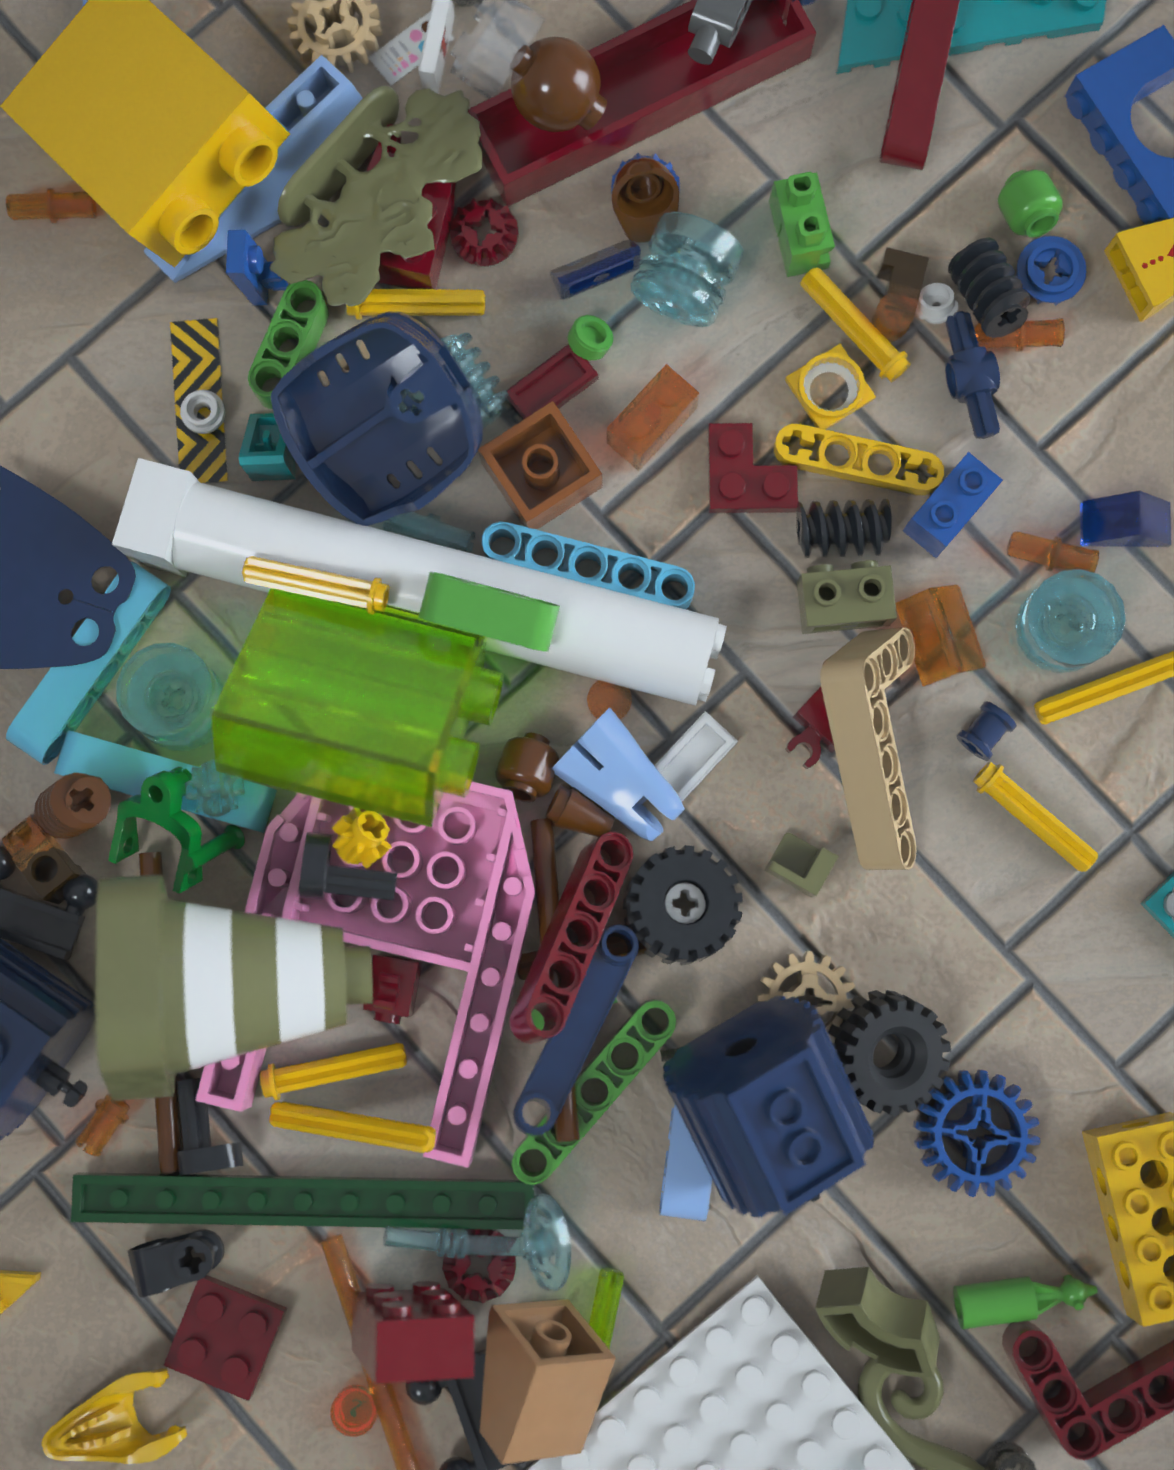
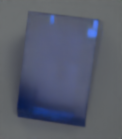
(1126, 521)

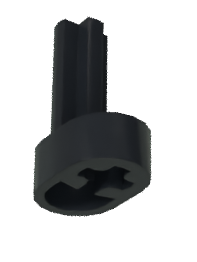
(320, 877)
(198, 1151)

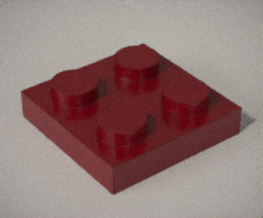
(225, 1337)

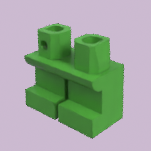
(801, 223)

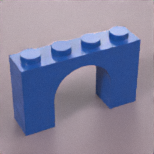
(1103, 103)

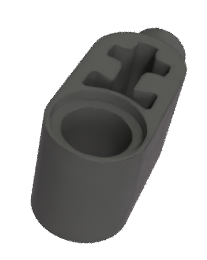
(715, 24)

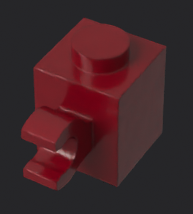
(814, 720)
(393, 988)

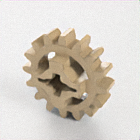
(336, 30)
(808, 979)

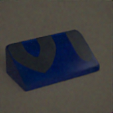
(596, 269)

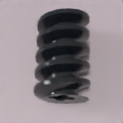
(990, 287)
(843, 527)

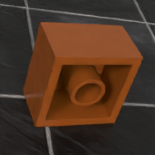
(541, 467)

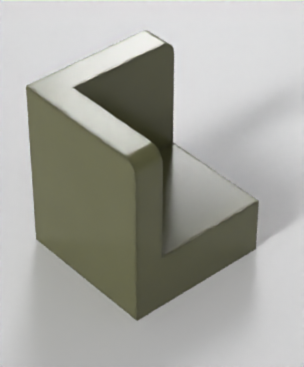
(801, 864)

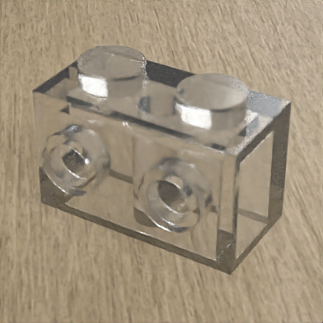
(486, 54)

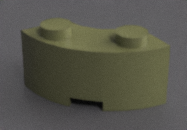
(879, 1322)

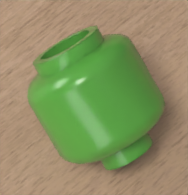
(1030, 203)

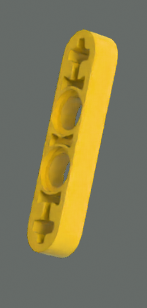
(857, 466)

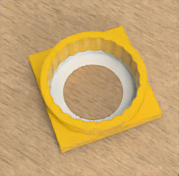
(838, 362)

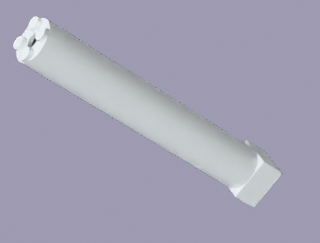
(598, 634)

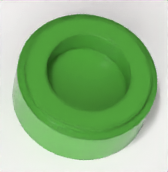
(590, 337)

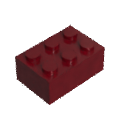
(412, 1333)

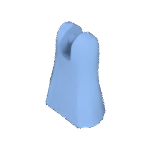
(619, 776)

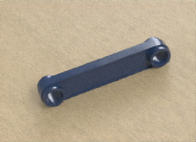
(567, 1051)

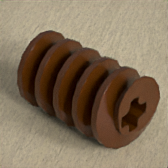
(90, 805)

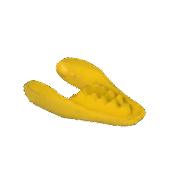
(109, 1428)

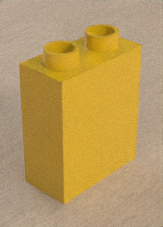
(146, 124)

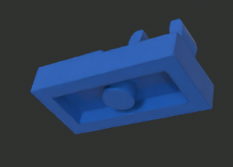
(250, 269)

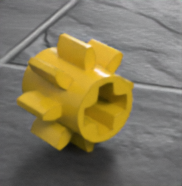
(361, 837)

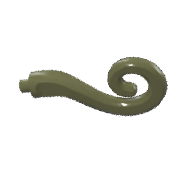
(915, 1449)

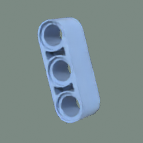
(685, 1176)

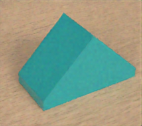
(264, 451)

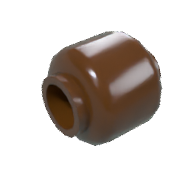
(527, 767)

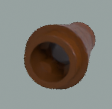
(578, 813)

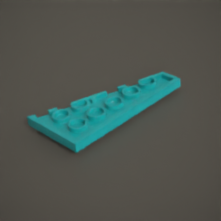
(876, 28)

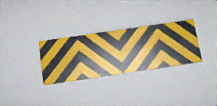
(198, 368)

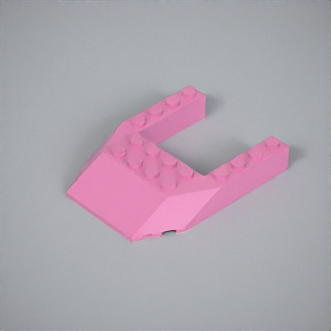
(456, 904)

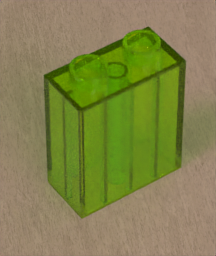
(355, 706)

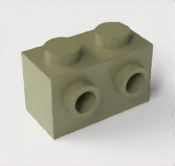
(846, 597)

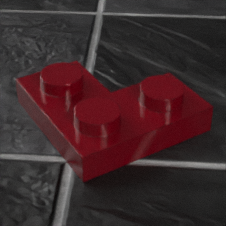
(739, 485)

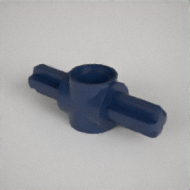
(972, 375)

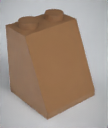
(541, 1380)

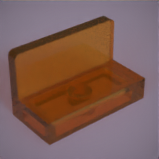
(941, 634)

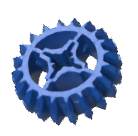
(975, 1155)

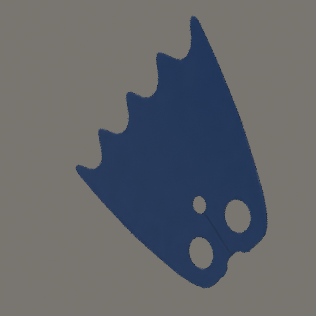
(41, 554)

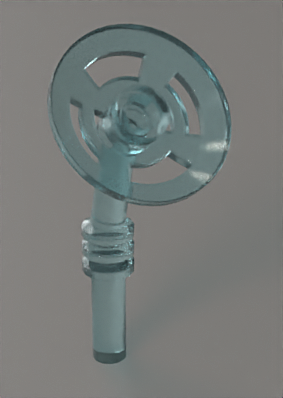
(531, 1245)

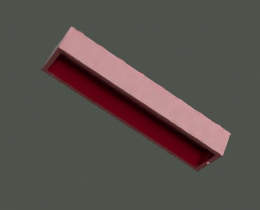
(647, 89)

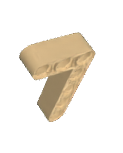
(866, 746)

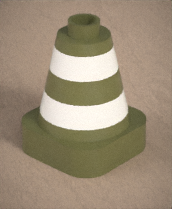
(208, 984)

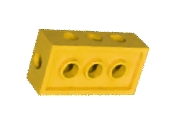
(1128, 1207)

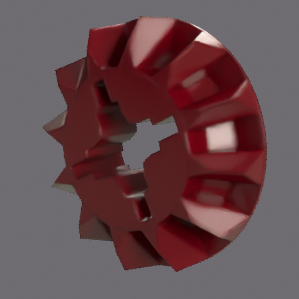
(495, 246)
(475, 1286)

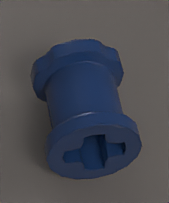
(986, 730)

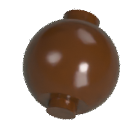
(557, 85)

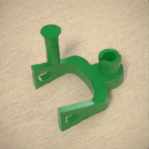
(162, 804)

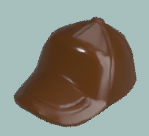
(642, 195)

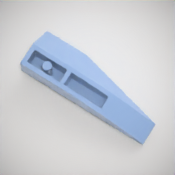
(310, 113)

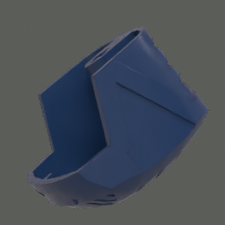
(370, 422)

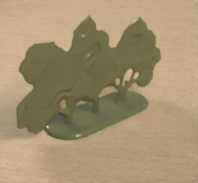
(376, 207)

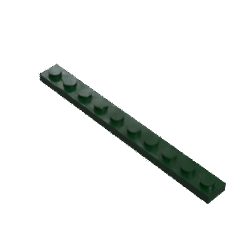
(300, 1201)

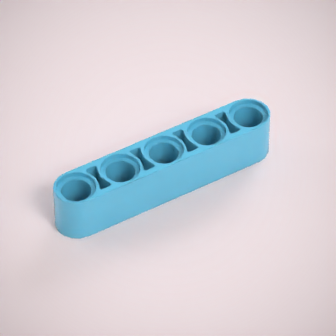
(572, 552)
(71, 691)
(126, 769)

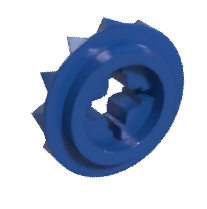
(1069, 264)

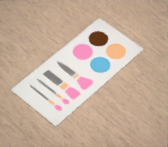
(402, 52)

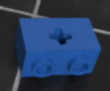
(952, 505)

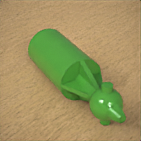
(1014, 1300)

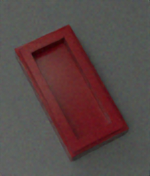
(554, 380)

